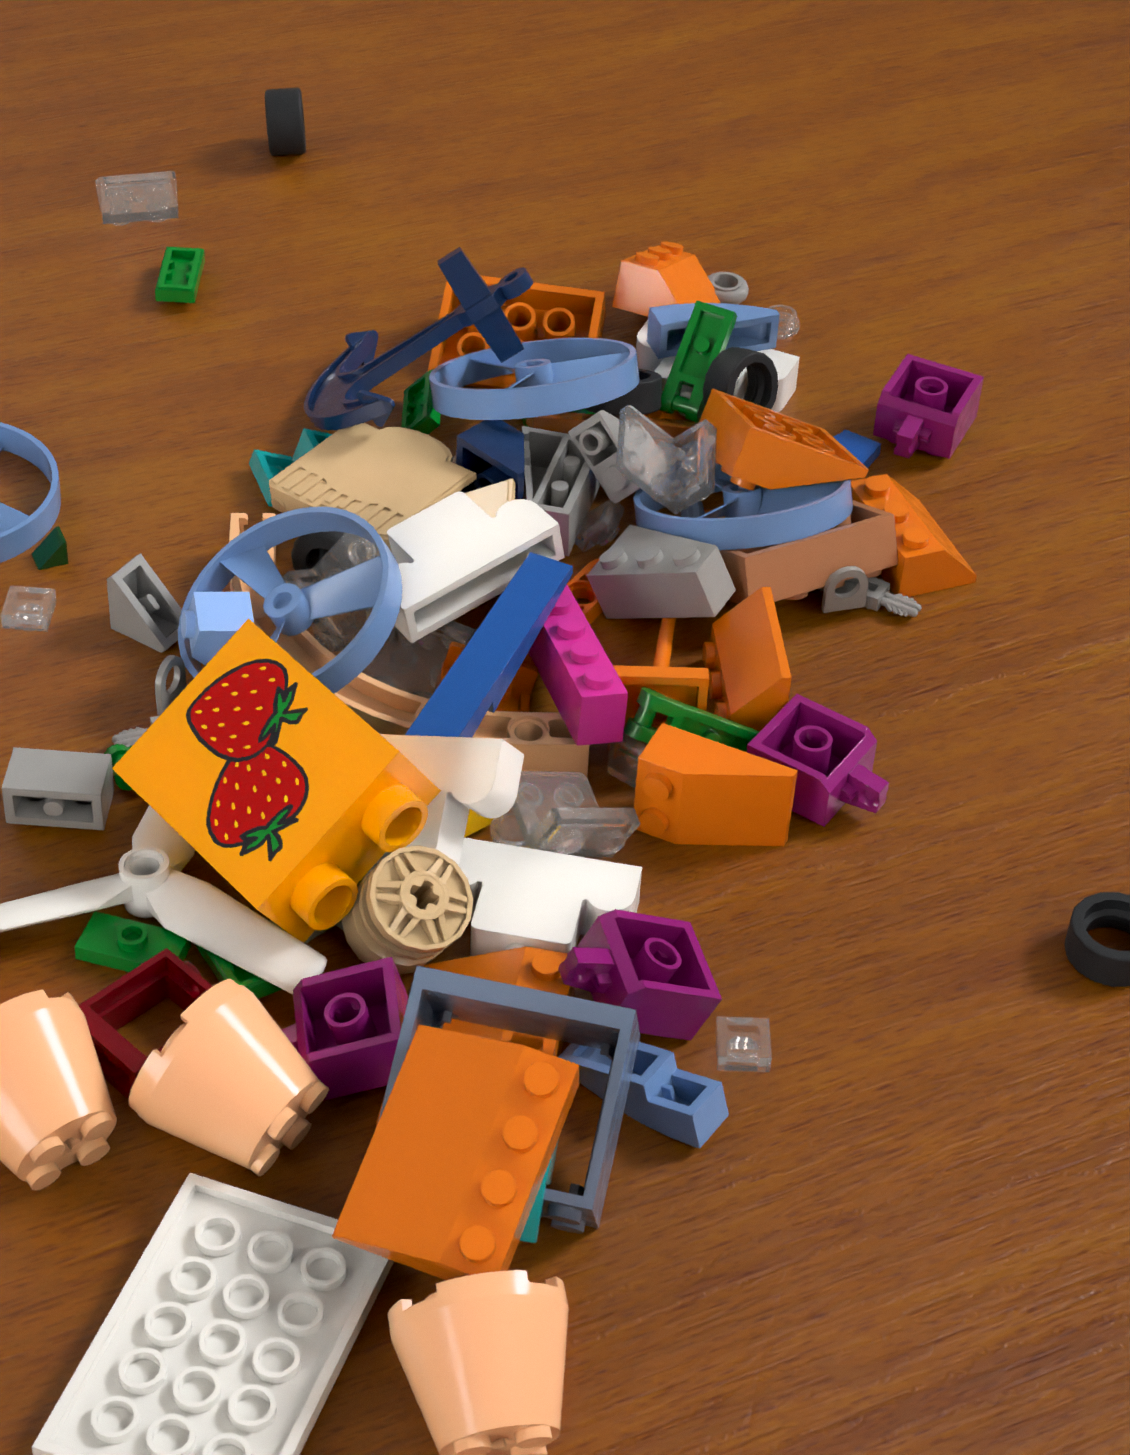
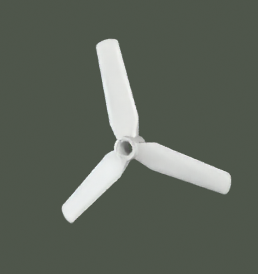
(192, 908)

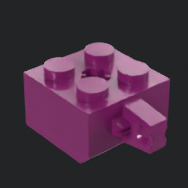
(927, 407)
(830, 755)
(645, 967)
(349, 1025)

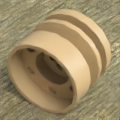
(409, 908)

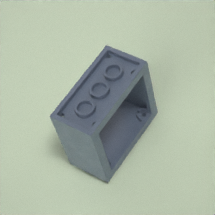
(444, 995)

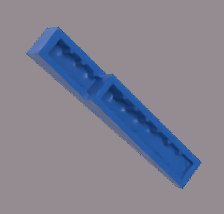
(494, 651)

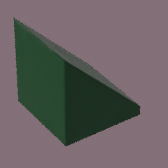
(51, 551)

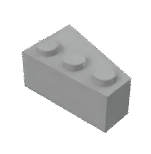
(558, 480)
(660, 577)

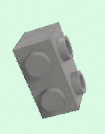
(58, 788)

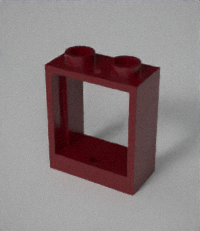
(127, 999)

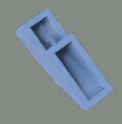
(753, 330)
(658, 1093)

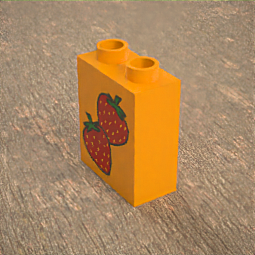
(277, 783)

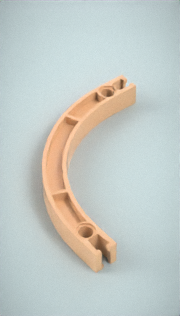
(391, 711)

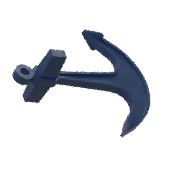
(342, 393)

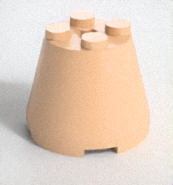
(229, 1081)
(50, 1089)
(486, 1361)

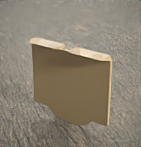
(372, 474)

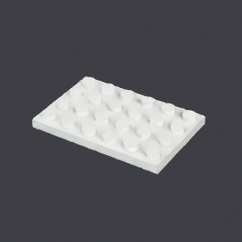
(220, 1333)

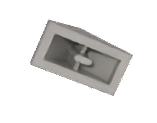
(142, 605)

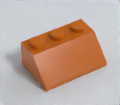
(661, 278)
(924, 552)
(748, 662)

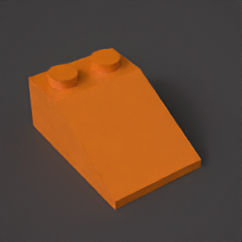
(711, 792)

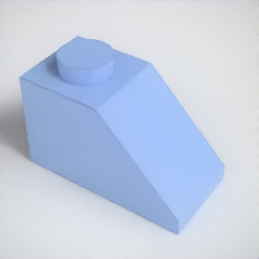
(213, 621)

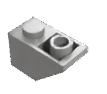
(598, 445)

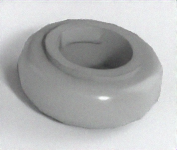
(729, 287)

